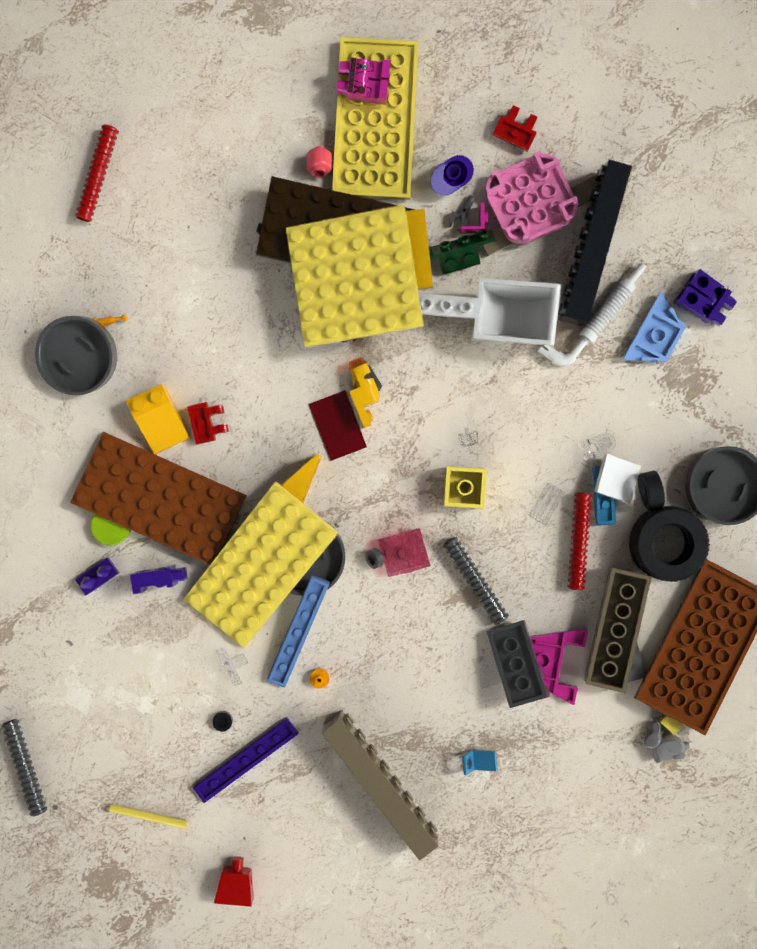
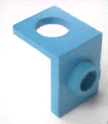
(479, 760)

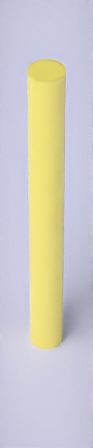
(148, 816)

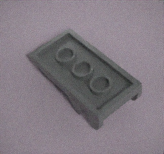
(517, 664)

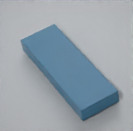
(603, 505)

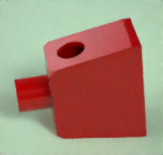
(235, 885)

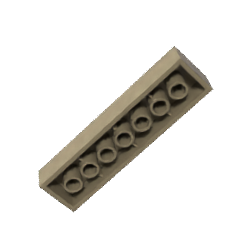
(381, 785)

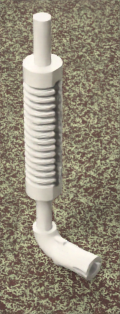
(598, 321)

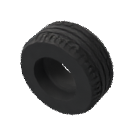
(694, 550)

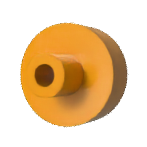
(319, 673)

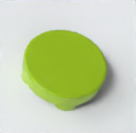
(108, 531)

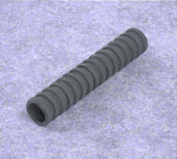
(475, 580)
(24, 767)

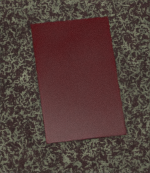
(337, 425)

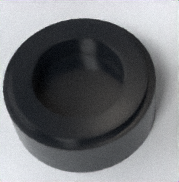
(222, 721)

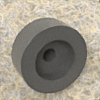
(374, 558)

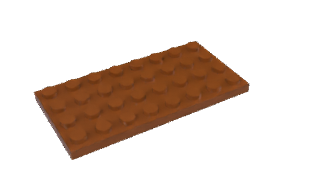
(158, 498)
(702, 648)

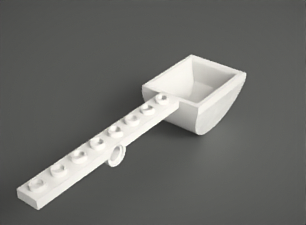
(503, 310)

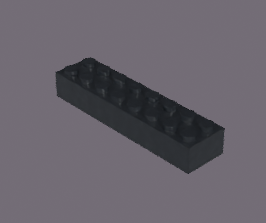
(595, 242)

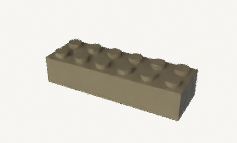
(617, 629)

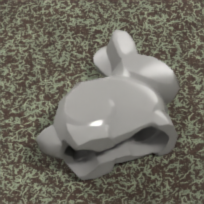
(664, 746)

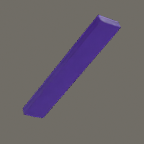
(245, 760)

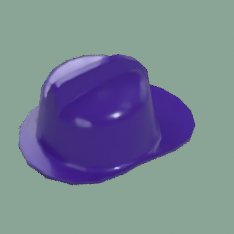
(452, 175)

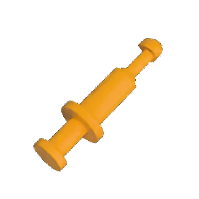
(110, 320)

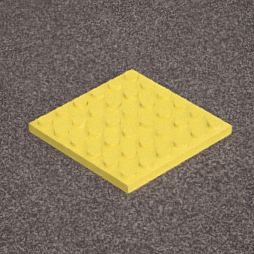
(354, 276)

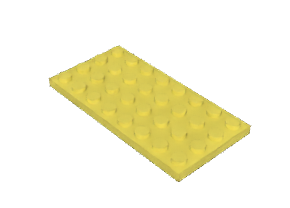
(376, 139)
(260, 564)

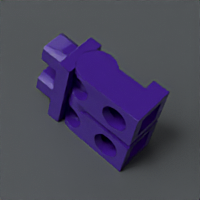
(705, 298)
(157, 577)

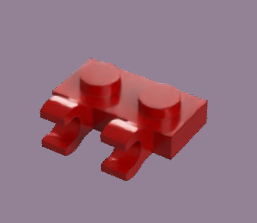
(515, 133)
(202, 423)

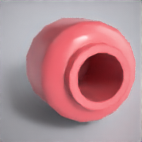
(319, 162)

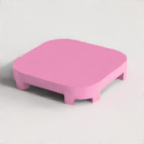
(531, 198)

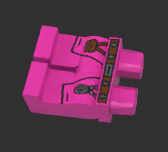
(366, 80)

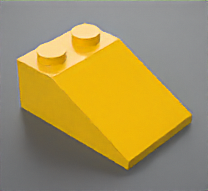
(158, 418)
(301, 481)

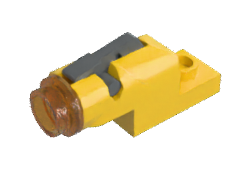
(366, 389)

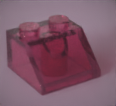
(404, 552)

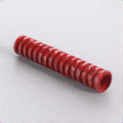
(96, 173)
(579, 541)

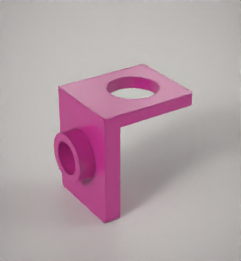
(483, 219)

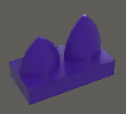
(97, 576)

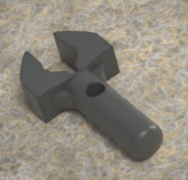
(462, 213)

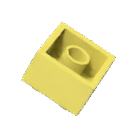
(464, 487)

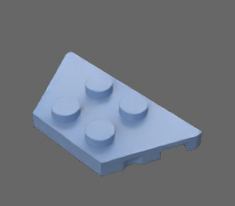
(656, 334)

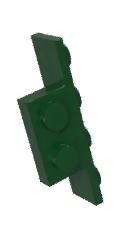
(460, 252)

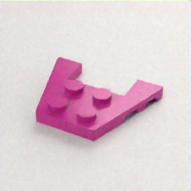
(549, 655)

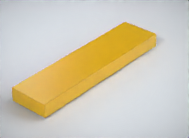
(420, 247)

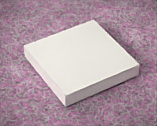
(617, 478)

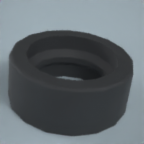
(651, 490)

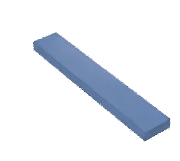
(298, 631)

